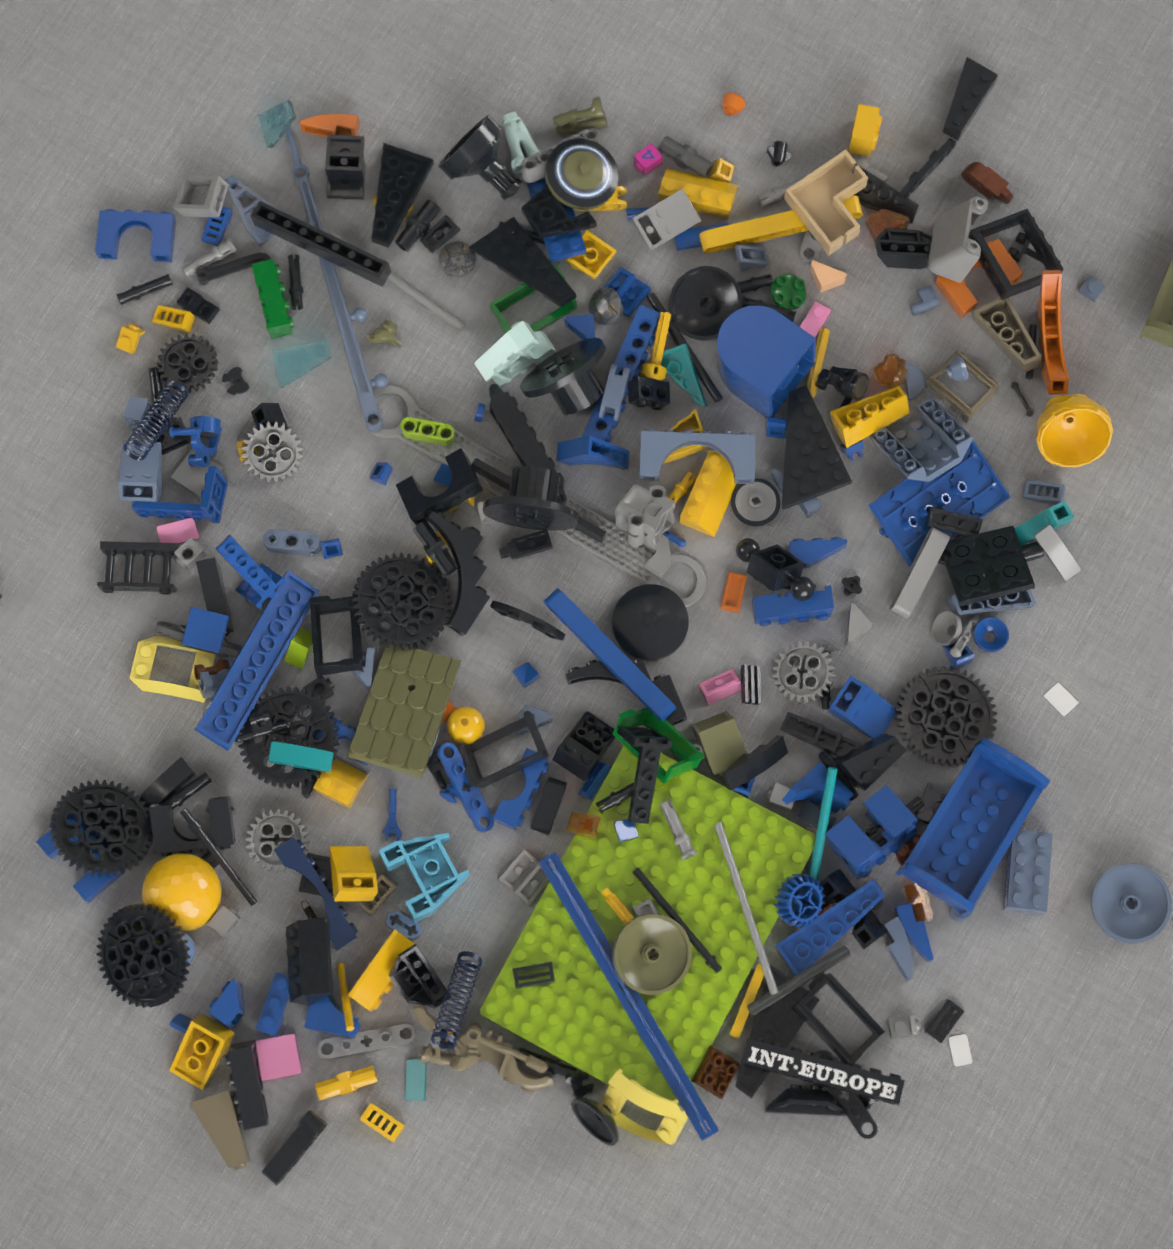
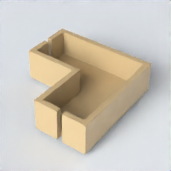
(820, 197)

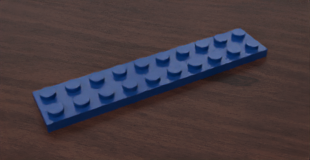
(256, 661)

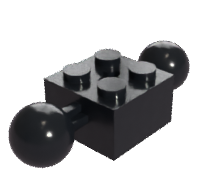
(775, 568)

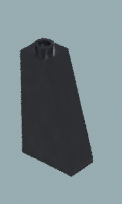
(214, 588)

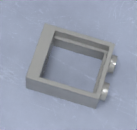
(212, 206)

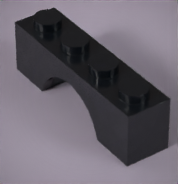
(869, 927)

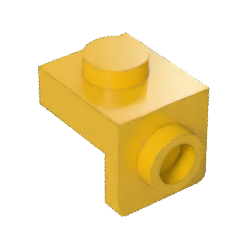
(129, 337)

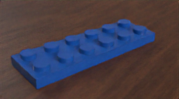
(563, 245)

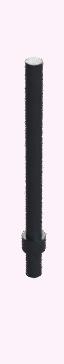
(195, 826)

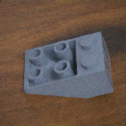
(141, 478)

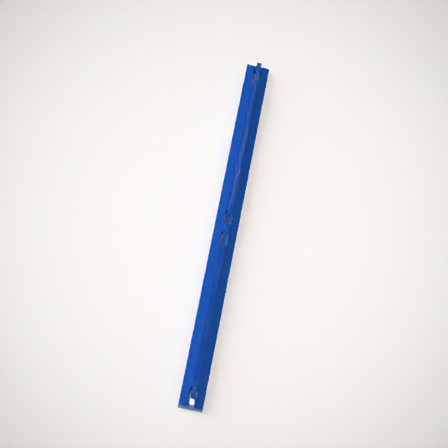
(640, 1016)

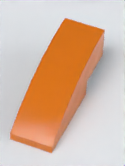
(331, 124)

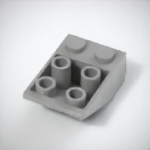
(667, 219)

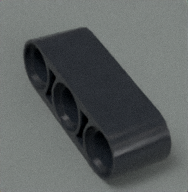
(548, 805)

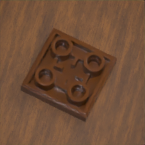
(715, 1072)

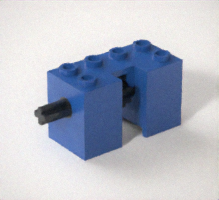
(893, 827)

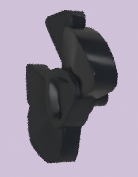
(237, 379)
(576, 1080)

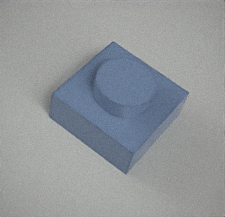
(1092, 288)

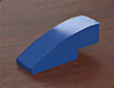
(915, 931)

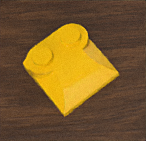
(596, 257)

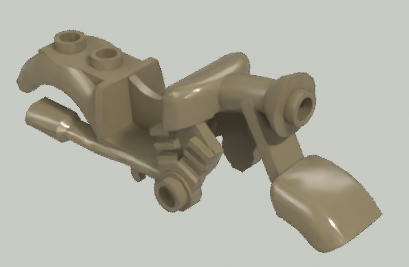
(473, 1048)

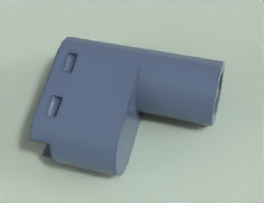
(927, 298)

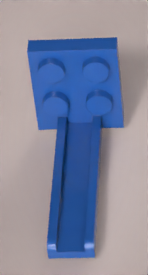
(210, 507)
(258, 579)

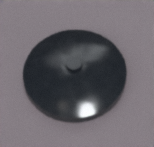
(704, 301)
(650, 622)

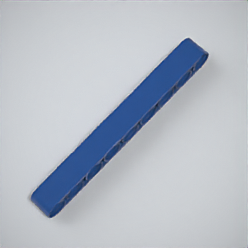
(609, 655)

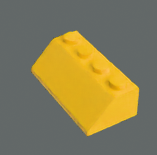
(705, 194)
(709, 495)
(375, 978)

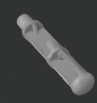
(965, 636)

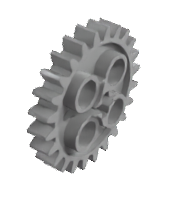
(261, 438)
(820, 673)
(279, 823)

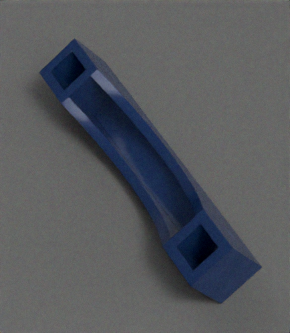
(293, 857)

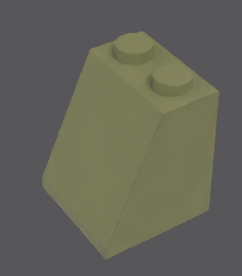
(719, 741)

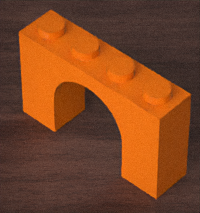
(960, 296)

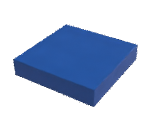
(205, 630)

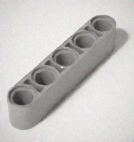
(534, 166)
(919, 573)

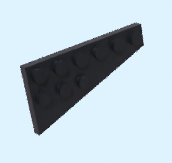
(520, 257)

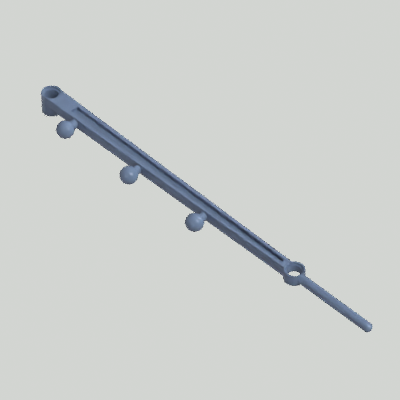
(344, 319)

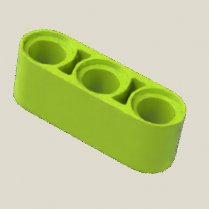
(419, 427)

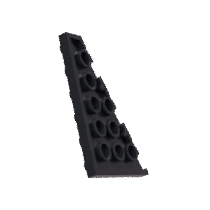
(811, 456)

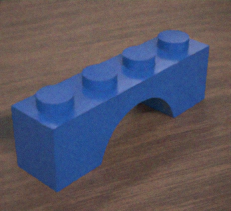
(511, 811)

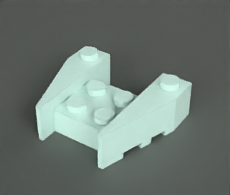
(514, 353)

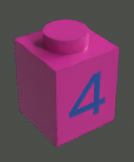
(647, 159)

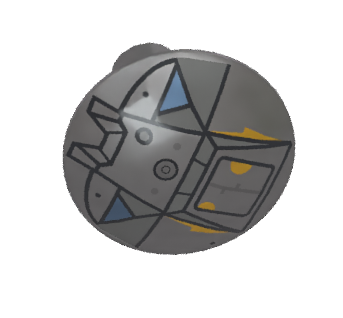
(457, 258)
(605, 306)

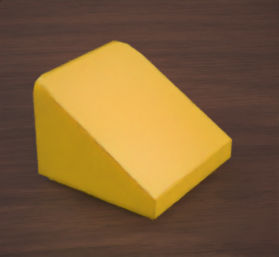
(721, 170)

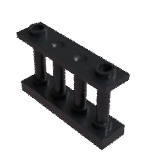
(130, 550)

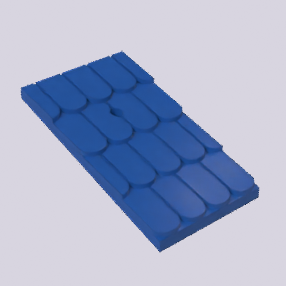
(964, 489)

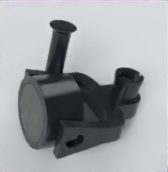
(852, 386)

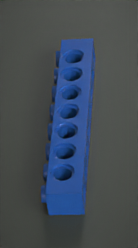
(643, 317)

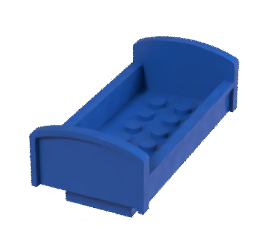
(974, 826)

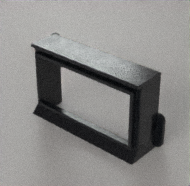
(325, 605)
(473, 771)
(814, 986)

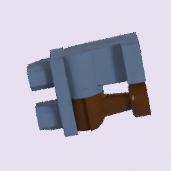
(212, 677)

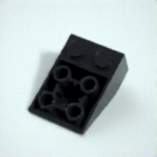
(584, 746)

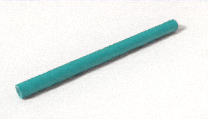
(823, 822)

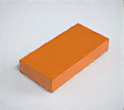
(733, 592)

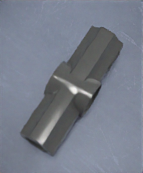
(685, 156)

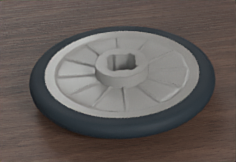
(760, 513)

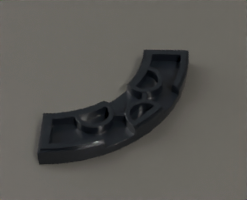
(538, 624)

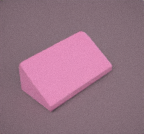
(178, 531)
(720, 686)

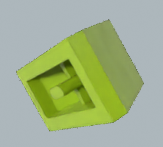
(300, 649)

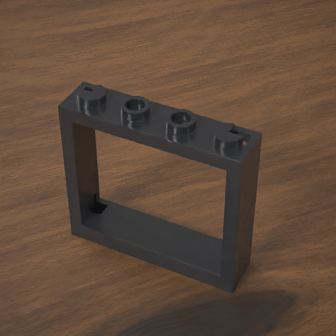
(990, 263)

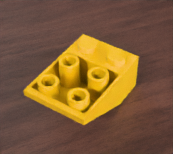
(352, 873)

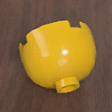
(465, 725)

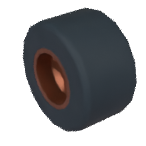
(810, 814)

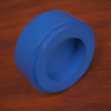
(480, 412)

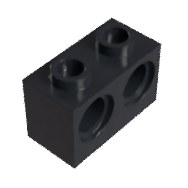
(648, 393)
(170, 444)

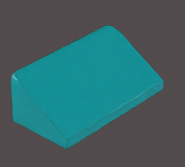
(416, 1080)

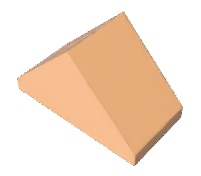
(826, 276)

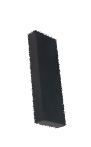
(953, 522)

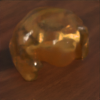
(891, 371)

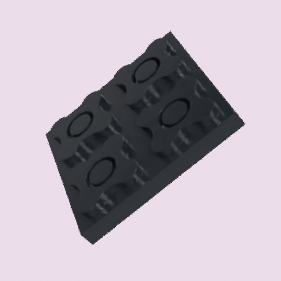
(987, 566)

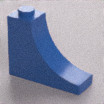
(592, 451)
(812, 788)
(329, 1018)

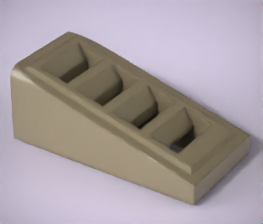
(393, 885)

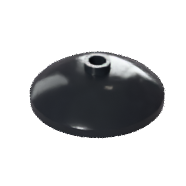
(596, 1119)

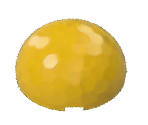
(185, 889)

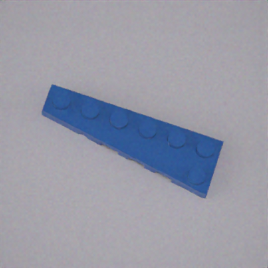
(812, 941)

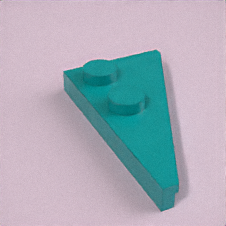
(681, 368)

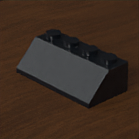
(309, 960)

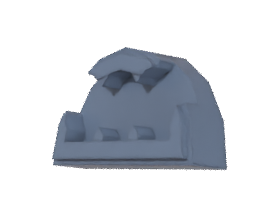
(914, 381)

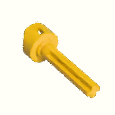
(654, 369)

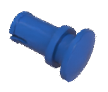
(449, 794)

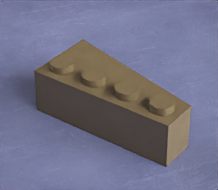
(1006, 329)

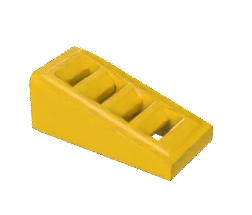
(184, 322)
(367, 1113)

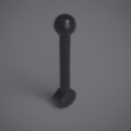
(1030, 412)

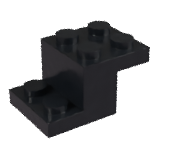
(345, 167)

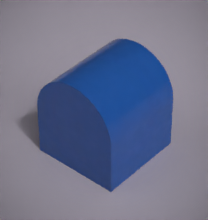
(763, 357)

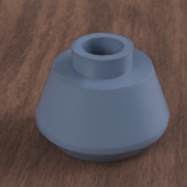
(957, 369)

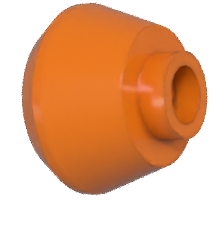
(733, 103)

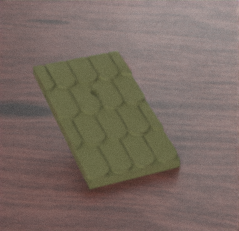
(404, 709)

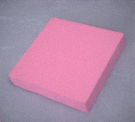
(278, 1057)

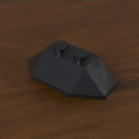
(903, 248)
(417, 979)
(806, 1102)

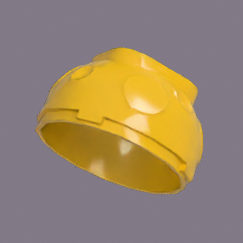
(1077, 438)

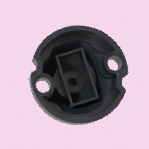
(478, 156)

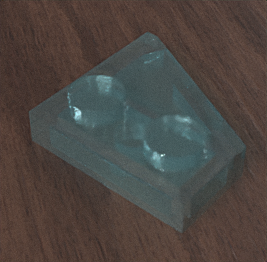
(276, 122)

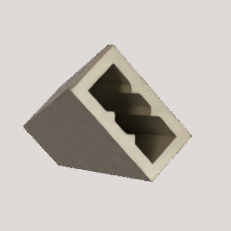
(221, 1123)

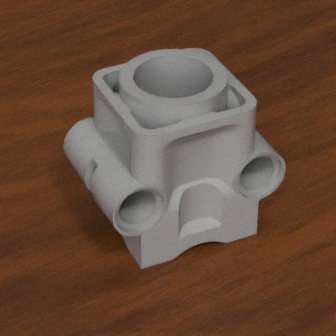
(644, 514)

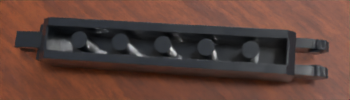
(520, 435)

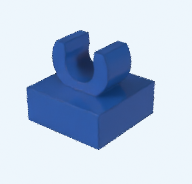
(776, 427)
(852, 449)

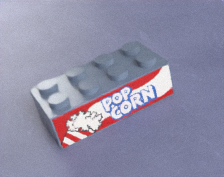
(1028, 872)

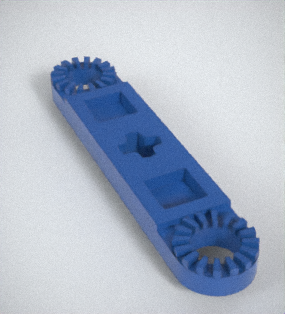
(471, 800)

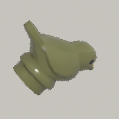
(385, 334)

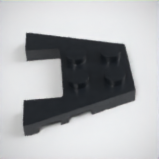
(550, 218)

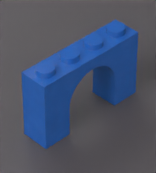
(115, 223)
(87, 886)

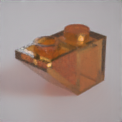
(883, 219)

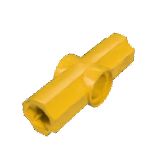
(346, 1082)

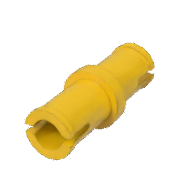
(680, 489)

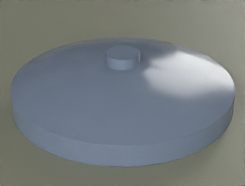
(1131, 903)

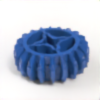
(807, 890)

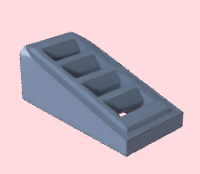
(1045, 485)

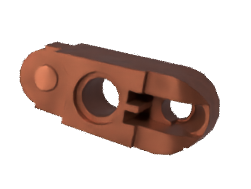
(987, 182)

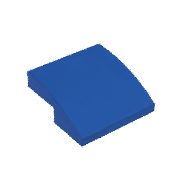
(629, 289)

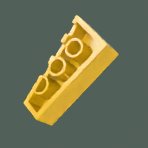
(869, 415)

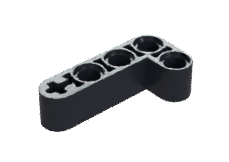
(294, 1148)

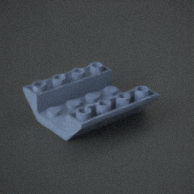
(925, 445)

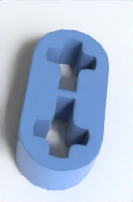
(406, 921)

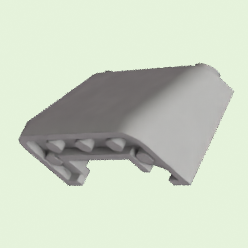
(951, 250)

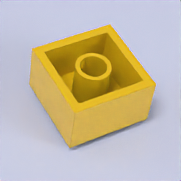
(865, 130)

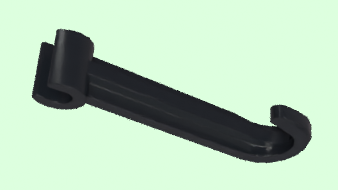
(230, 267)

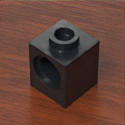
(320, 681)

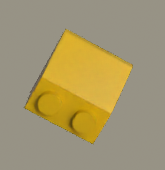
(341, 783)

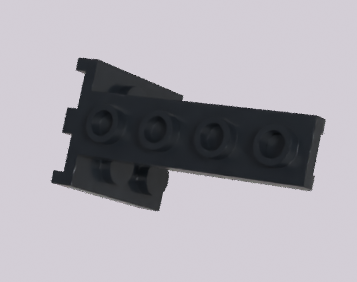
(650, 746)

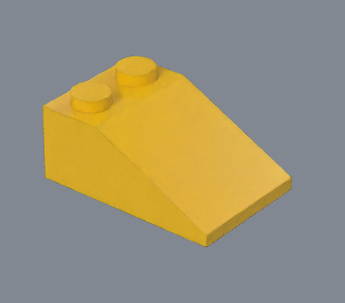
(201, 1051)

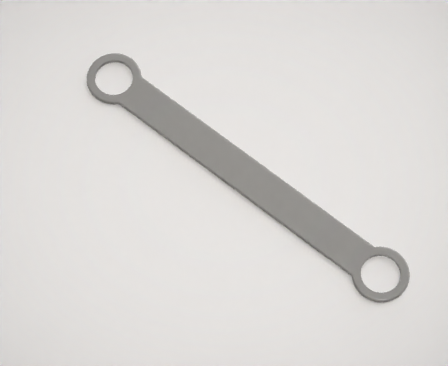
(614, 548)

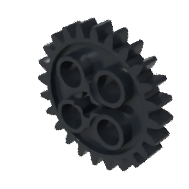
(202, 354)

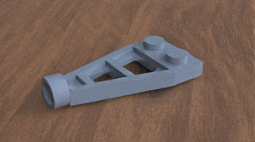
(258, 234)

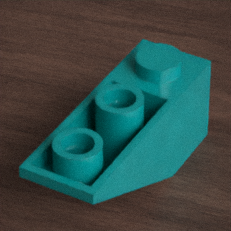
(1056, 516)

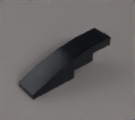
(818, 735)
(757, 762)

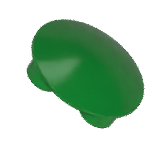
(788, 291)

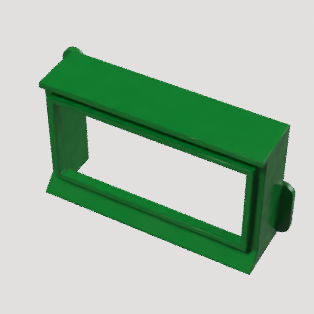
(520, 293)
(680, 746)

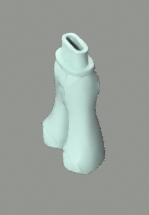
(518, 134)

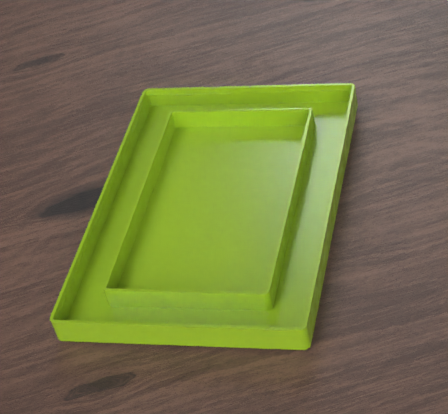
(579, 1012)

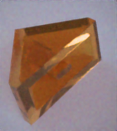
(584, 825)

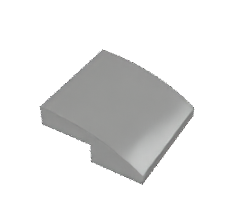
(524, 877)

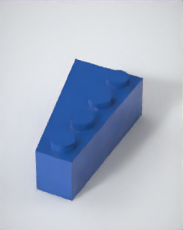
(786, 608)

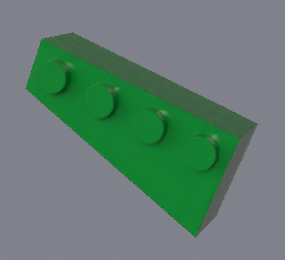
(272, 298)

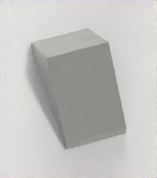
(857, 624)

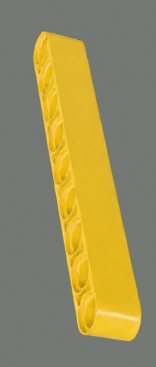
(762, 229)

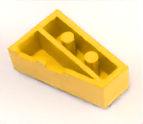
(693, 423)

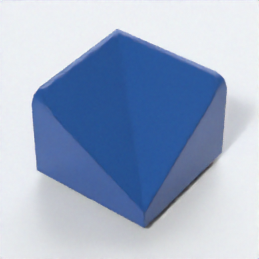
(526, 674)

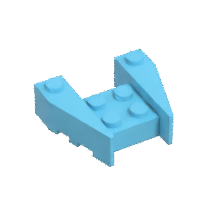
(430, 869)

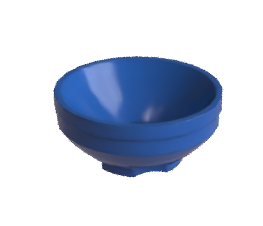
(994, 626)

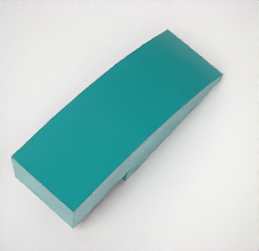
(300, 756)

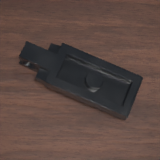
(527, 545)

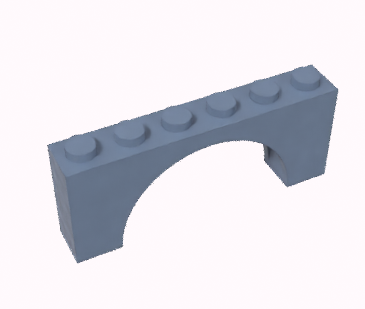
(735, 448)

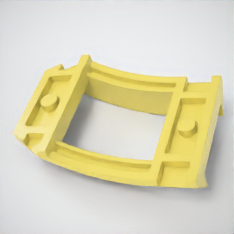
(143, 664)
(623, 1088)

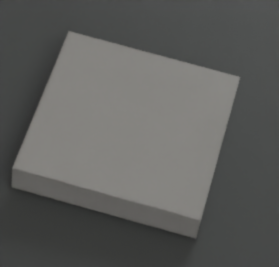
(192, 477)

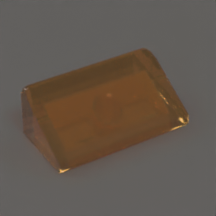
(920, 902)

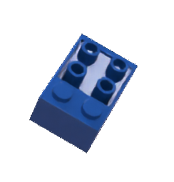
(862, 708)

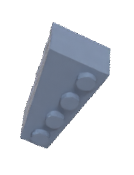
(1008, 602)

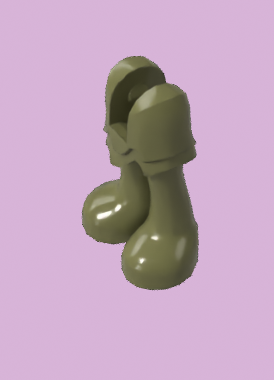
(569, 121)

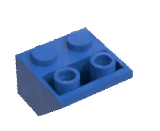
(230, 1005)

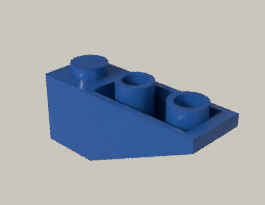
(816, 550)

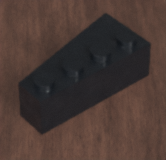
(970, 94)
(247, 1085)

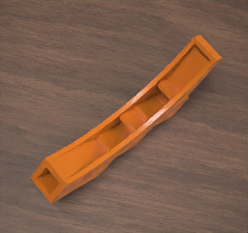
(1050, 336)

